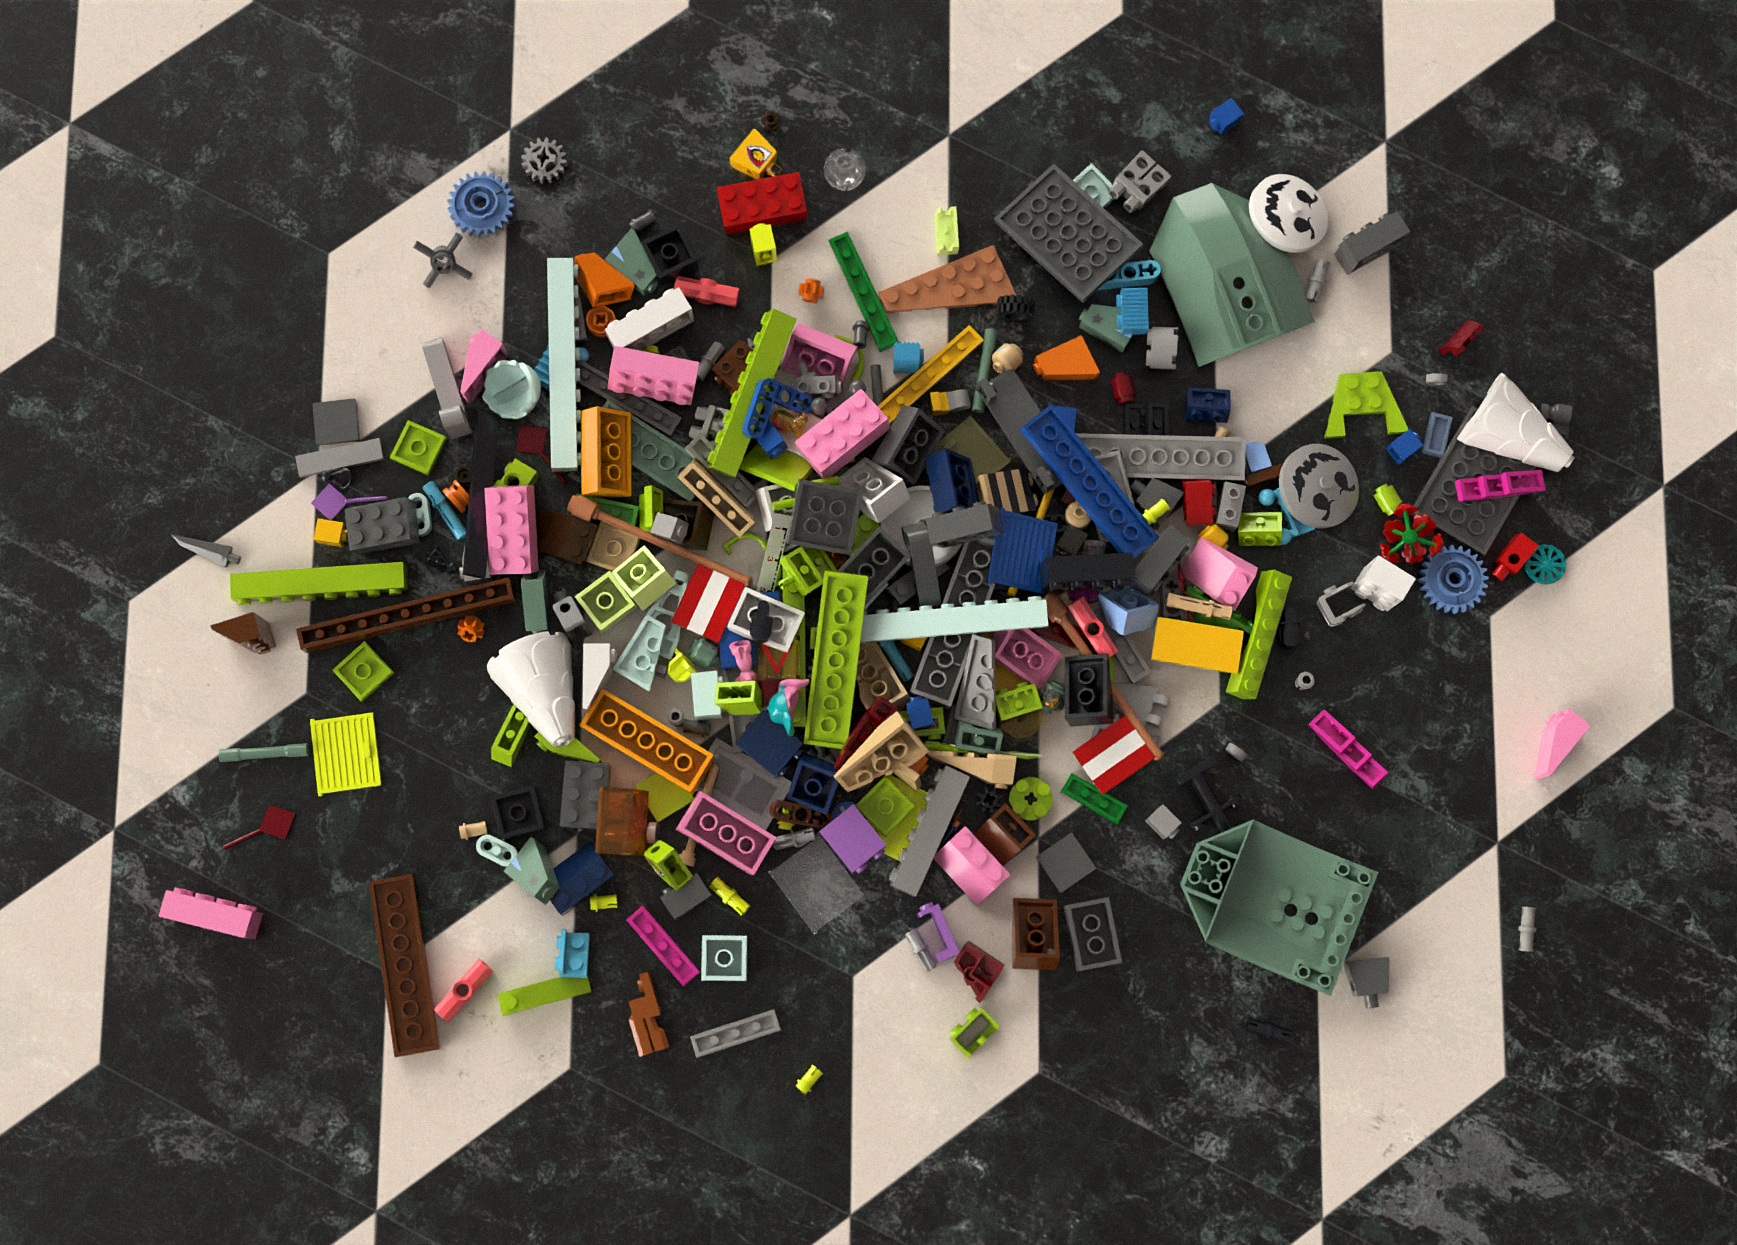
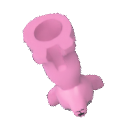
(741, 651)

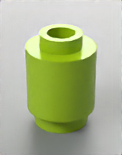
(1387, 498)

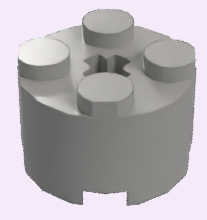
(1163, 347)

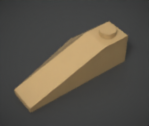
(878, 678)
(885, 750)
(991, 769)

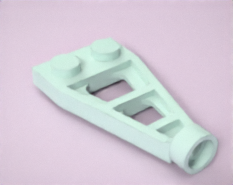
(672, 639)

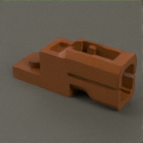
(647, 1009)

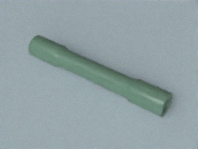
(988, 347)
(238, 754)

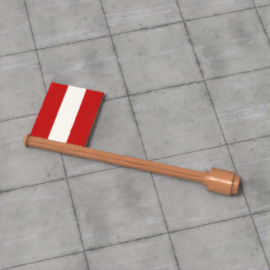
(712, 588)
(1121, 746)

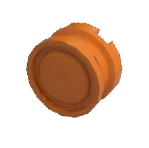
(598, 320)
(457, 496)

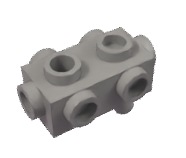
(816, 385)

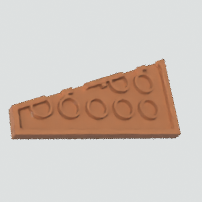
(961, 283)

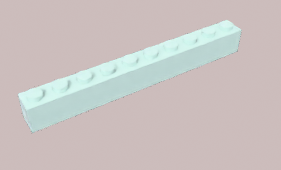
(562, 364)
(954, 620)

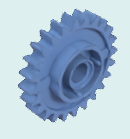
(476, 190)
(1468, 574)

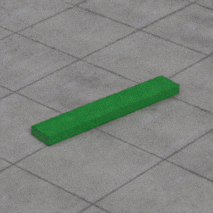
(863, 291)

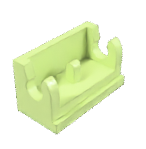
(946, 231)

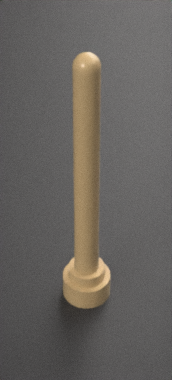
(688, 854)

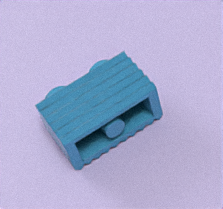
(1133, 310)
(907, 357)

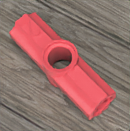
(707, 291)
(1084, 616)
(453, 1000)

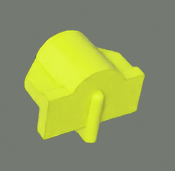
(680, 667)

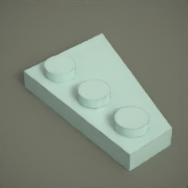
(642, 653)

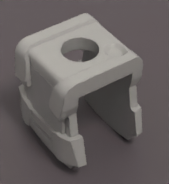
(1326, 611)

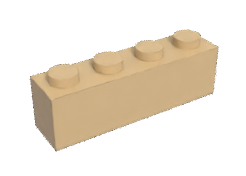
(717, 498)

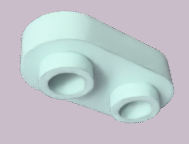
(423, 513)
(497, 851)

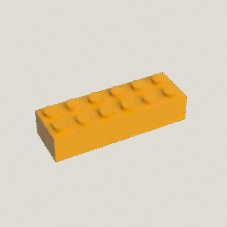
(647, 741)

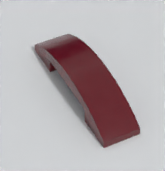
(1057, 633)
(873, 717)

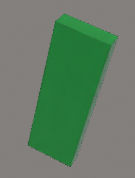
(1090, 797)

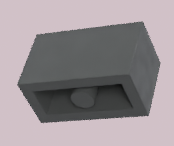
(686, 898)

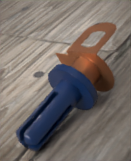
(954, 825)

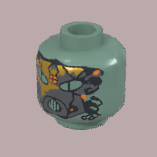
(703, 652)
(1052, 696)

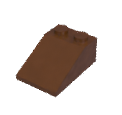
(1035, 934)

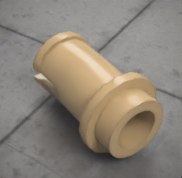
(473, 830)

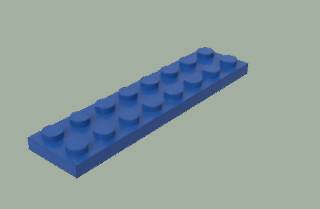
(1088, 482)

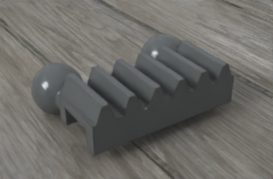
(823, 408)

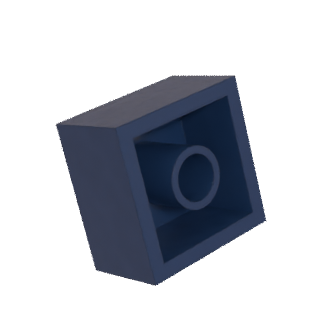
(814, 784)

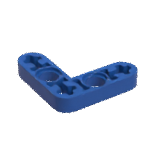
(773, 396)

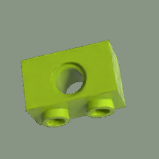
(518, 471)

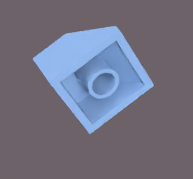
(1128, 610)

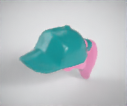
(784, 702)

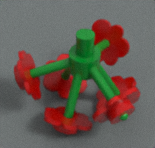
(1412, 550)

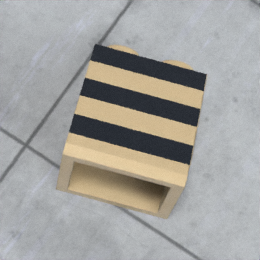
(1008, 491)

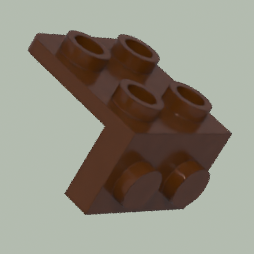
(730, 366)

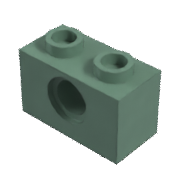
(978, 738)

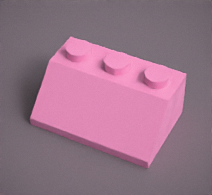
(820, 353)
(971, 866)

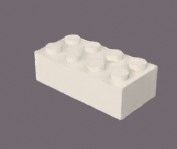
(651, 322)

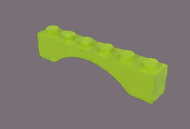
(1270, 600)

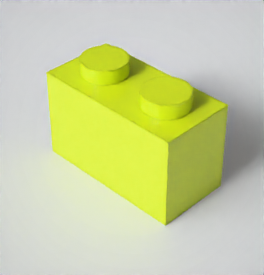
(763, 244)

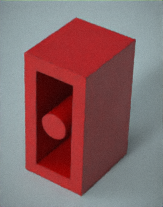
(1198, 502)

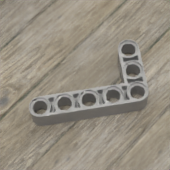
(453, 410)

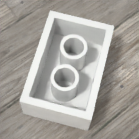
(1382, 584)

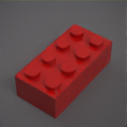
(760, 201)

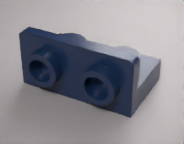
(1208, 405)

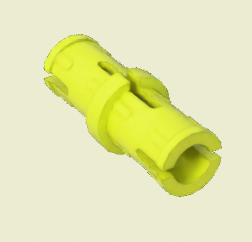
(729, 896)

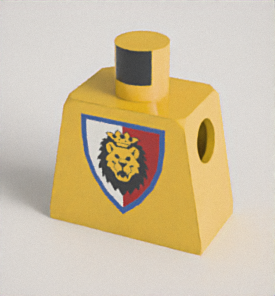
(756, 157)

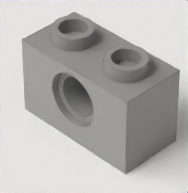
(1229, 506)

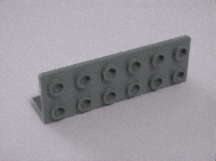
(1012, 409)

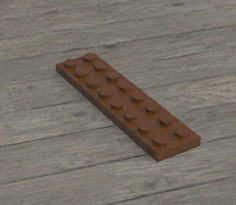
(404, 965)

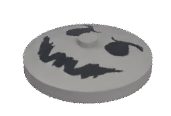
(1318, 486)

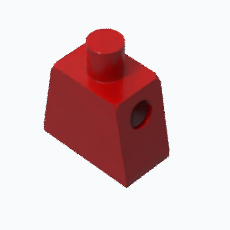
(1520, 549)

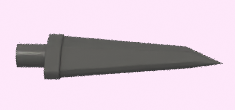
(216, 552)

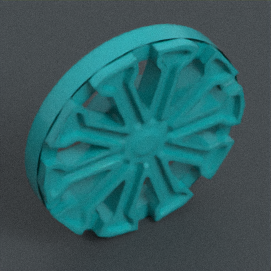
(1546, 565)

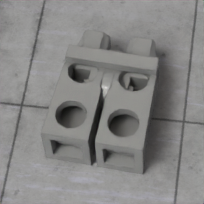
(1139, 182)
(712, 424)

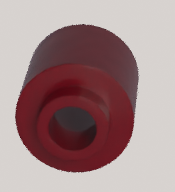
(1123, 388)

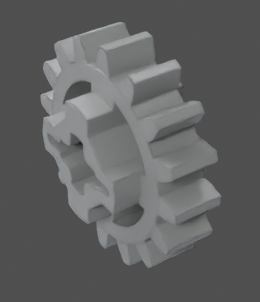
(552, 164)

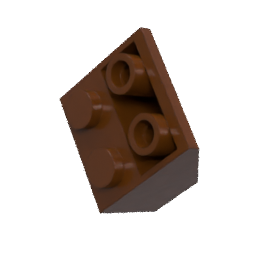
(1004, 834)

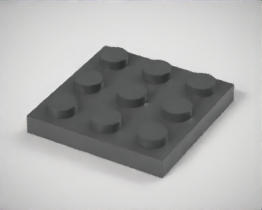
(824, 516)

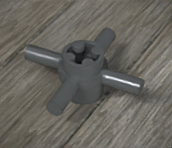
(439, 253)

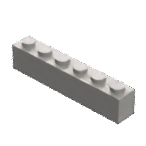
(929, 831)

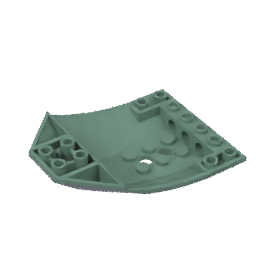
(1201, 251)
(1246, 879)

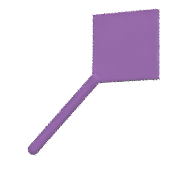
(331, 501)

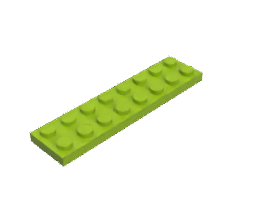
(836, 659)

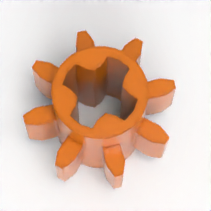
(811, 290)
(470, 629)

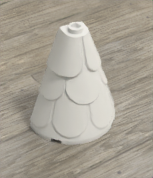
(1516, 429)
(540, 683)

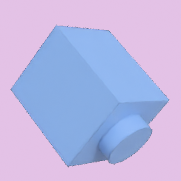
(1256, 458)

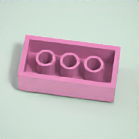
(652, 375)
(842, 434)
(511, 529)
(726, 833)
(206, 913)

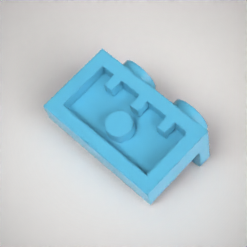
(573, 954)

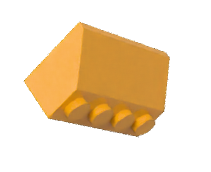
(605, 452)

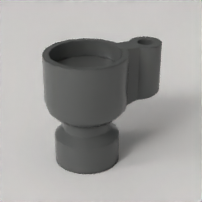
(1558, 414)

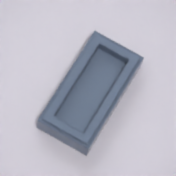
(1437, 435)

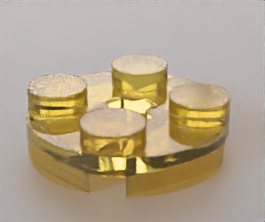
(1023, 729)

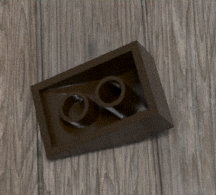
(698, 517)
(564, 537)

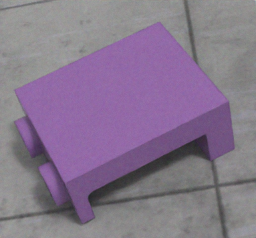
(853, 839)
(943, 929)

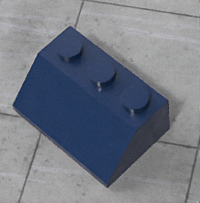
(951, 481)
(580, 878)

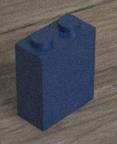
(770, 745)

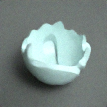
(511, 389)

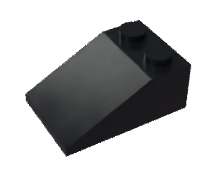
(1088, 690)

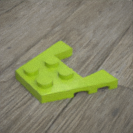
(1363, 395)

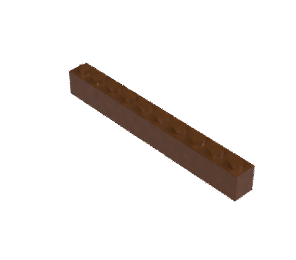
(406, 615)

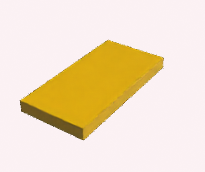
(1197, 645)

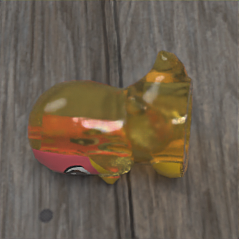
(789, 423)

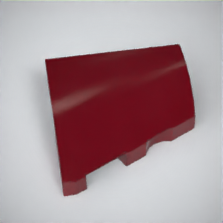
(1461, 338)
(978, 969)

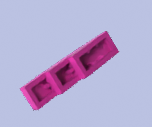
(1500, 485)
(1348, 749)

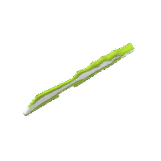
(937, 746)

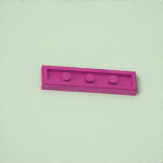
(663, 945)

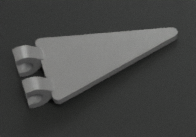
(1141, 700)

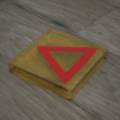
(777, 664)

